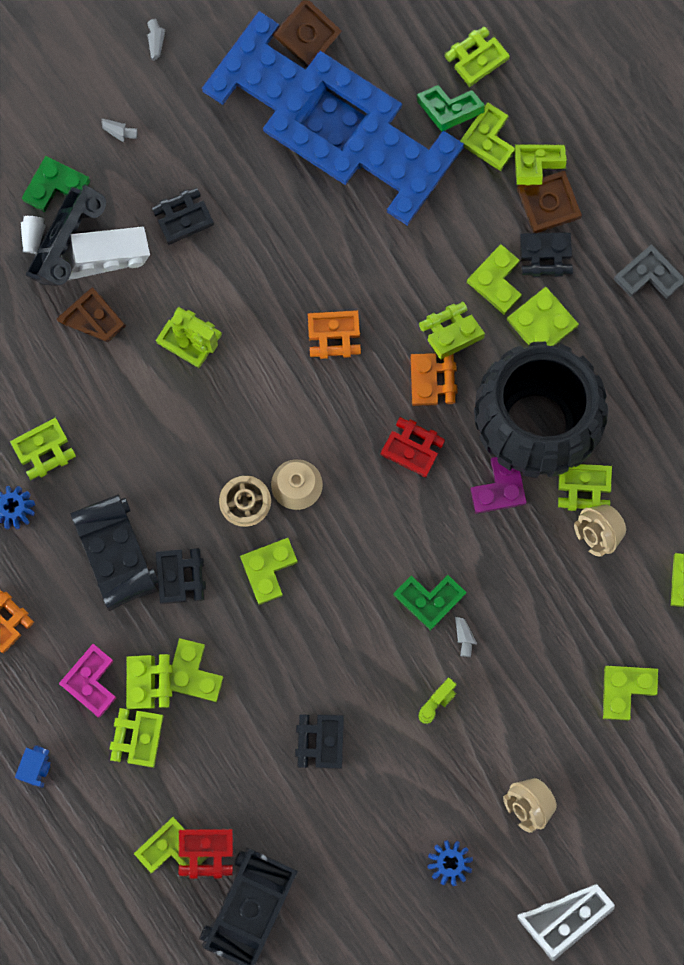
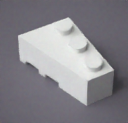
(106, 251)
(565, 921)

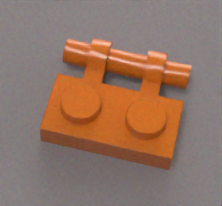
(334, 326)
(424, 379)
(8, 633)

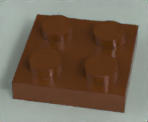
(306, 32)
(549, 203)

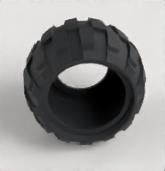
(546, 373)

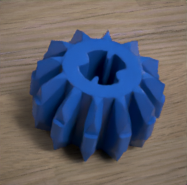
(21, 510)
(450, 853)

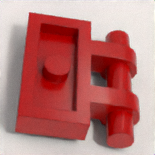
(409, 453)
(206, 844)

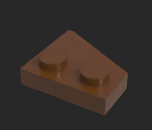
(92, 316)

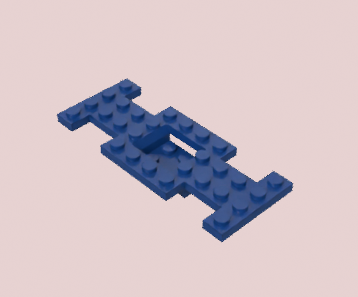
(327, 128)

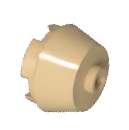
(296, 484)
(245, 501)
(601, 529)
(531, 803)

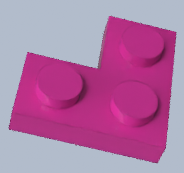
(83, 678)

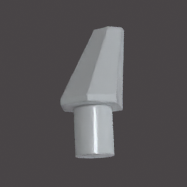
(155, 38)
(119, 130)
(465, 637)

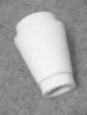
(32, 233)

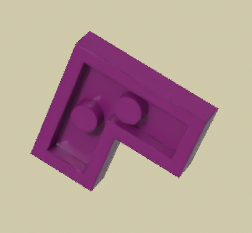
(502, 494)

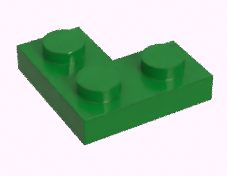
(449, 112)
(51, 178)
(427, 606)

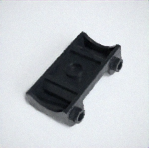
(47, 266)
(114, 551)
(249, 908)

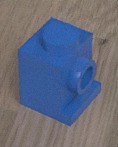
(34, 766)

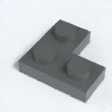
(652, 268)

